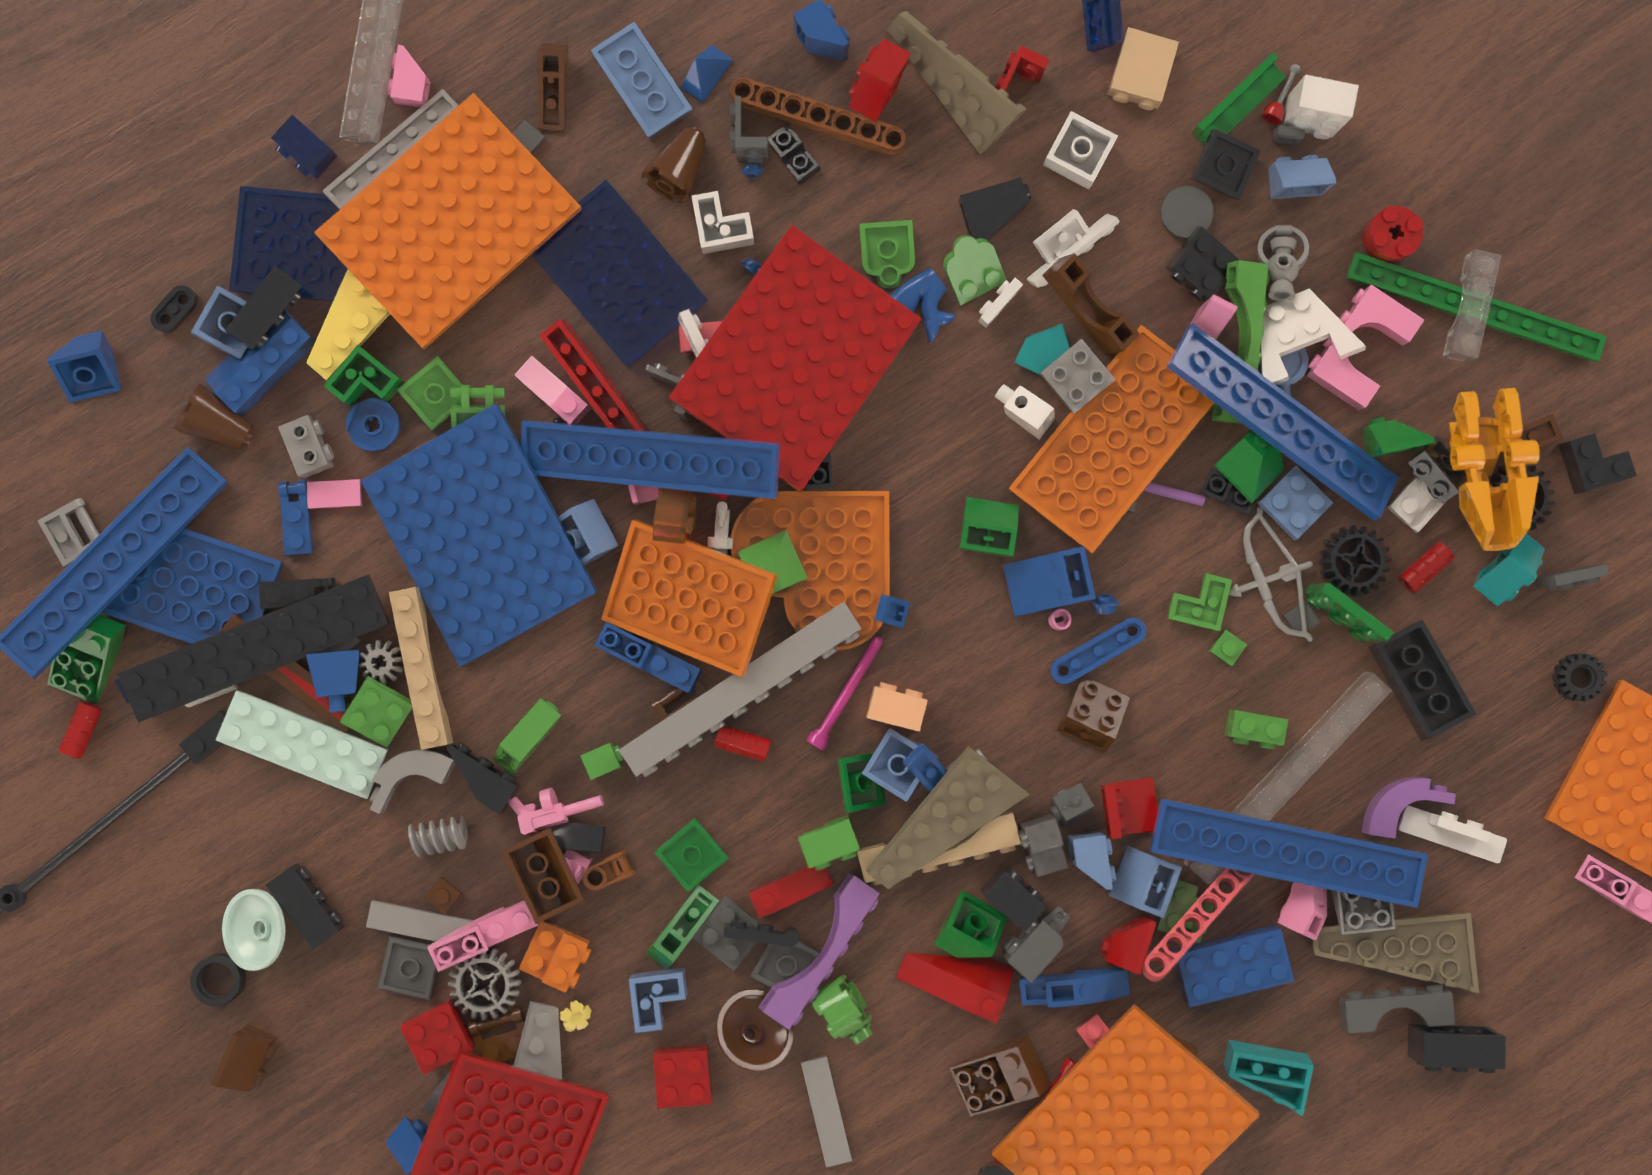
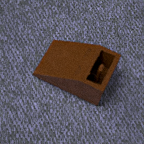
(1000, 1076)

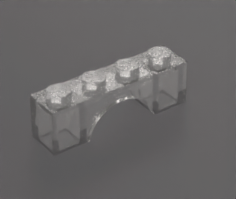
(1478, 285)

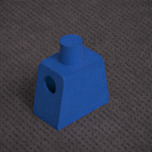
(334, 676)

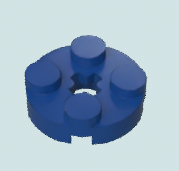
(367, 411)

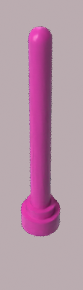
(820, 736)

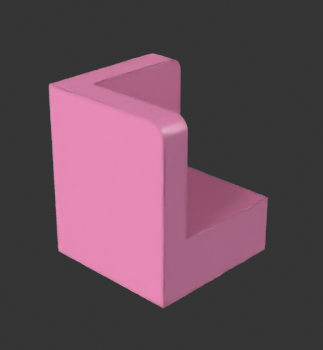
(643, 494)

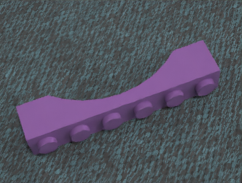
(788, 998)

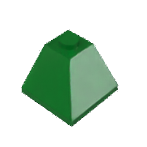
(1392, 437)
(1251, 465)
(971, 928)

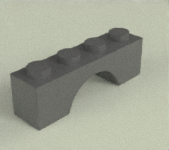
(1362, 1012)

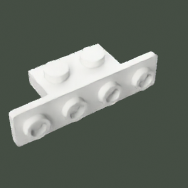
(1069, 237)
(1453, 834)

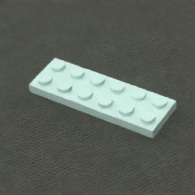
(301, 744)

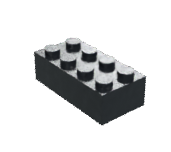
(1422, 680)

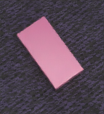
(334, 494)

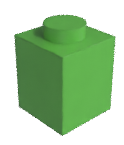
(602, 760)

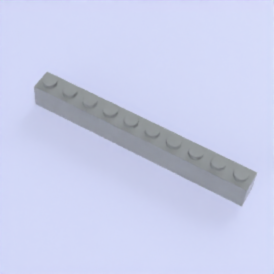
(735, 692)

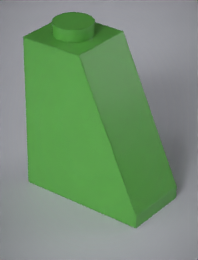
(526, 736)

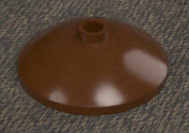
(769, 1038)

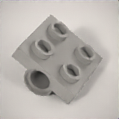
(1077, 376)

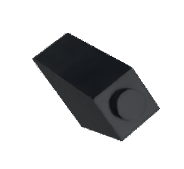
(993, 207)

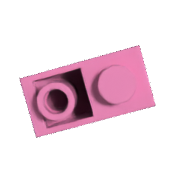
(409, 82)

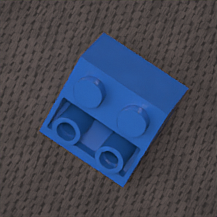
(820, 32)

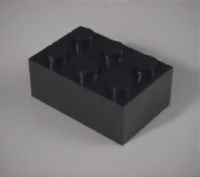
(1456, 1047)

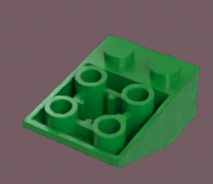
(88, 660)

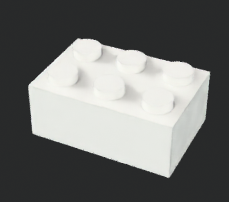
(1320, 106)

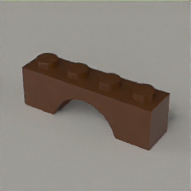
(1071, 283)

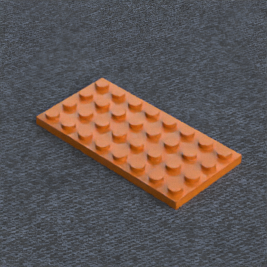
(1113, 444)

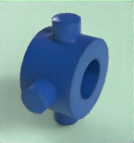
(752, 170)
(751, 266)

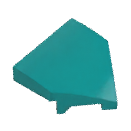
(1043, 348)

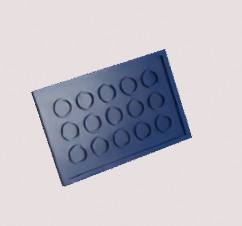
(195, 588)

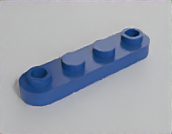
(1098, 650)

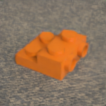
(555, 956)

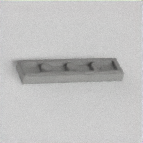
(412, 921)
(826, 1111)

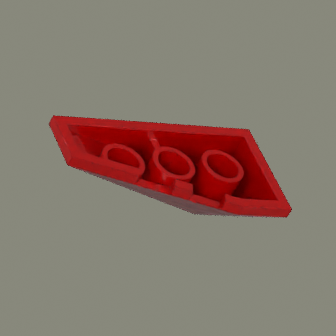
(966, 982)

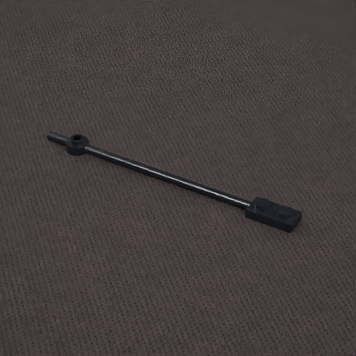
(195, 747)

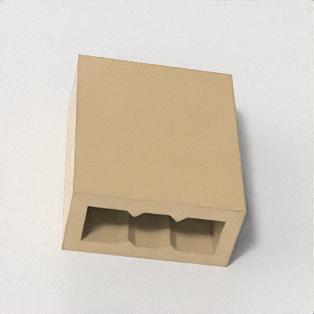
(1142, 69)

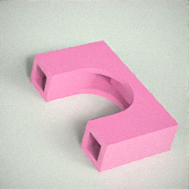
(1373, 310)

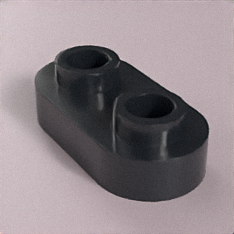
(172, 307)

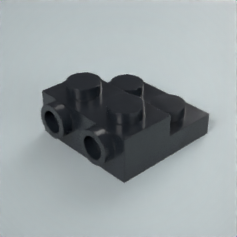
(1201, 264)
(1435, 469)

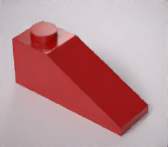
(789, 889)

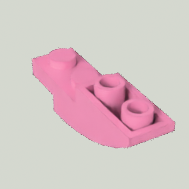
(1616, 887)
(480, 935)

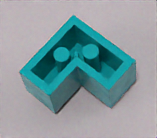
(1510, 571)

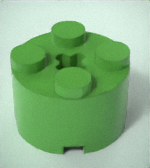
(841, 1007)

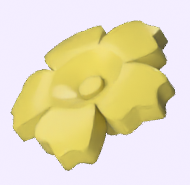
(575, 1017)

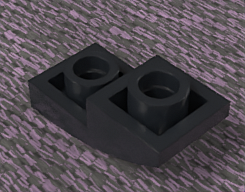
(793, 154)
(1223, 491)
(580, 837)

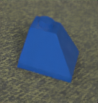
(85, 367)

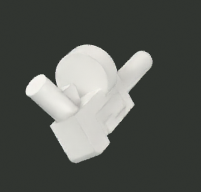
(720, 541)

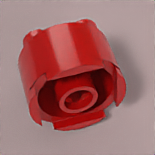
(1406, 229)

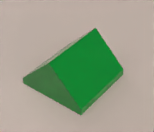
(857, 789)

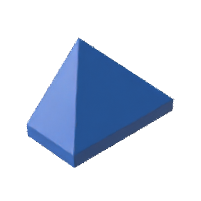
(706, 73)

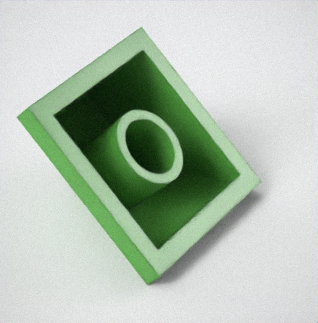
(777, 556)

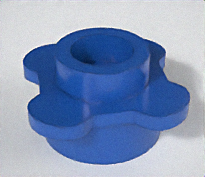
(1104, 604)

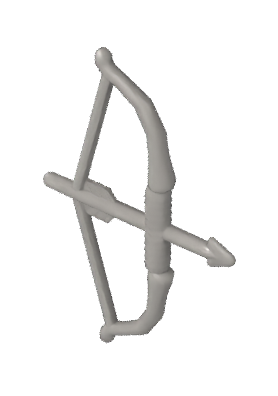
(1286, 572)

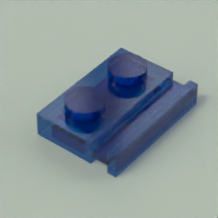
(1102, 24)

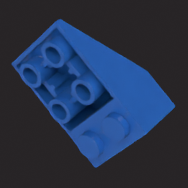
(1049, 581)

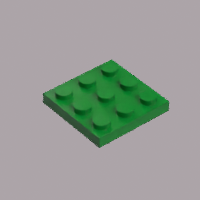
(1346, 612)

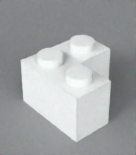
(720, 232)

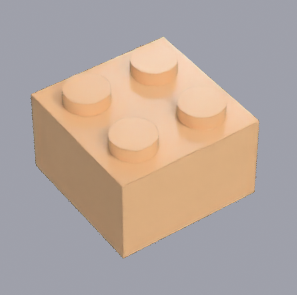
(896, 707)

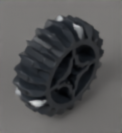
(1541, 498)
(1358, 549)

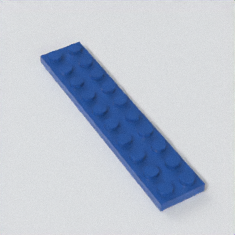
(1282, 421)
(652, 459)
(110, 563)
(1288, 853)

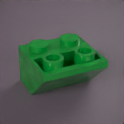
(989, 527)

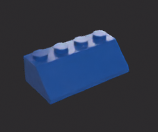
(246, 380)

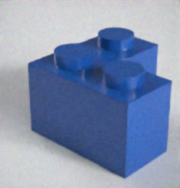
(406, 1142)

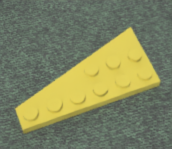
(348, 324)

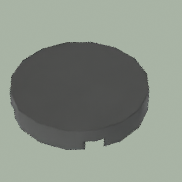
(1185, 210)

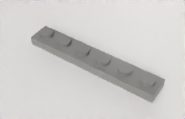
(389, 149)

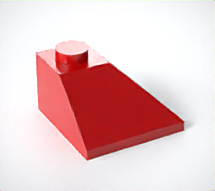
(1129, 944)

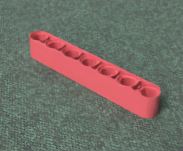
(1199, 918)

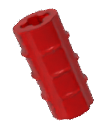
(1426, 567)
(80, 729)
(742, 743)

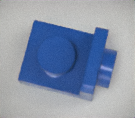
(892, 611)

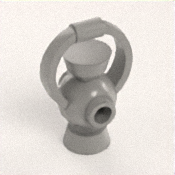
(1283, 266)

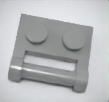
(63, 534)

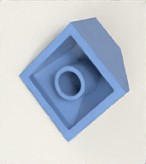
(887, 765)

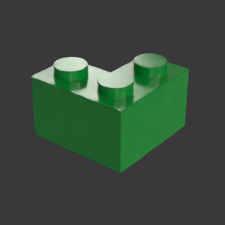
(358, 373)

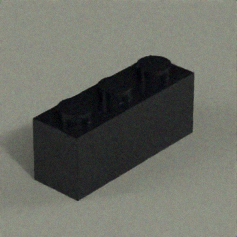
(264, 309)
(305, 905)

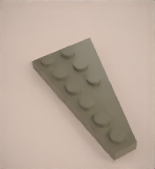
(955, 808)

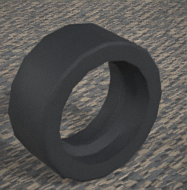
(199, 989)

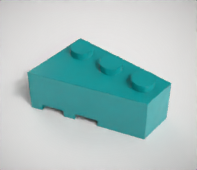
(1272, 1071)

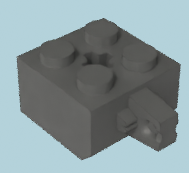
(1038, 945)

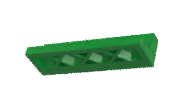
(1242, 99)

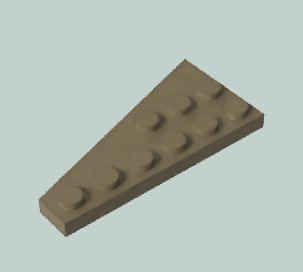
(962, 88)
(1420, 947)

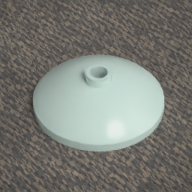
(253, 929)

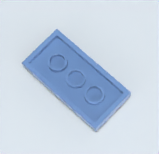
(641, 80)

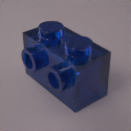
(304, 146)

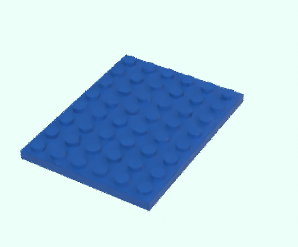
(479, 535)

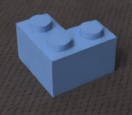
(648, 993)

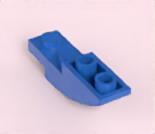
(648, 657)
(1077, 988)

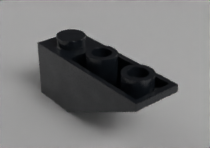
(485, 782)

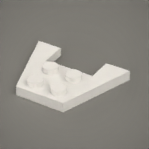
(1299, 324)

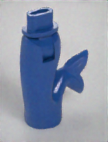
(930, 289)

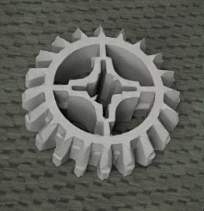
(466, 997)

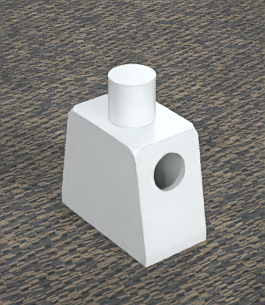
(1034, 417)

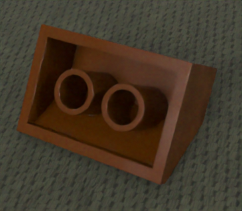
(543, 875)

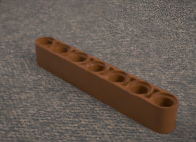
(825, 127)

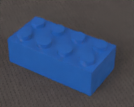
(1233, 965)

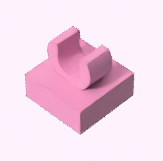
(578, 863)

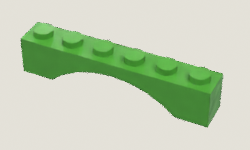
(1247, 291)

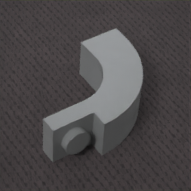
(425, 762)

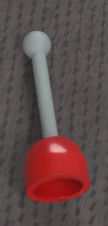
(1274, 111)

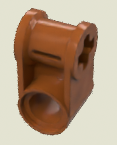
(610, 870)

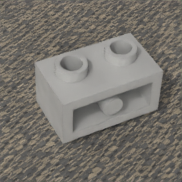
(304, 442)

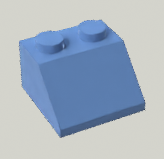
(1300, 177)
(215, 319)
(588, 531)

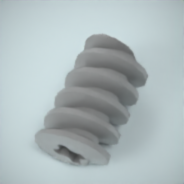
(438, 837)

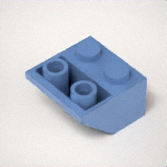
(1090, 854)
(1145, 881)

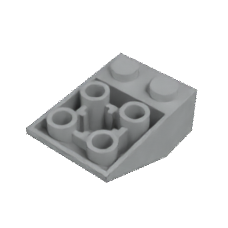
(1362, 913)

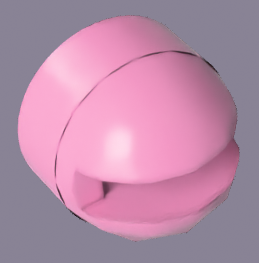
(1059, 625)

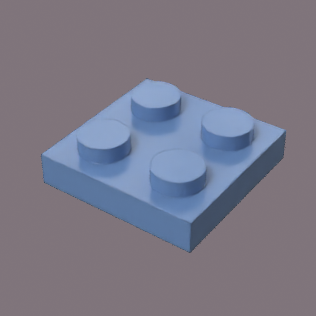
(1295, 503)

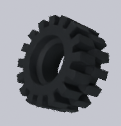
(1595, 673)

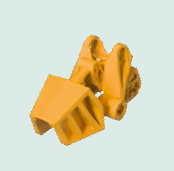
(1500, 513)

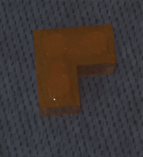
(674, 515)

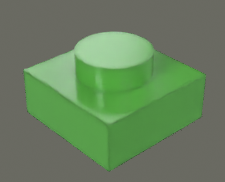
(1227, 647)

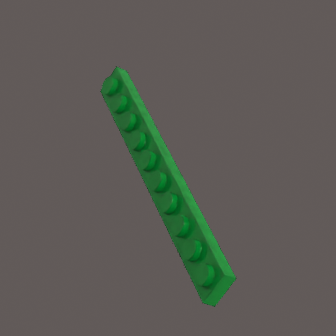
(1501, 315)

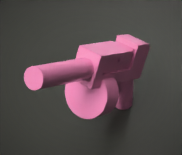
(551, 814)

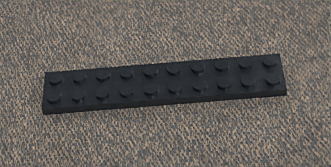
(253, 648)

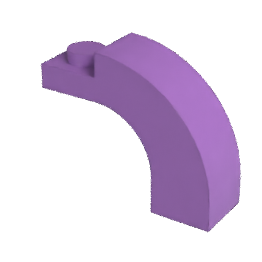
(1389, 802)

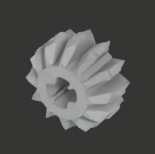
(381, 651)

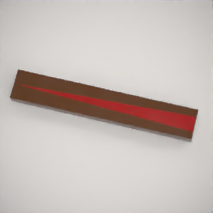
(299, 682)

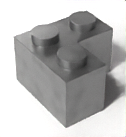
(1043, 844)

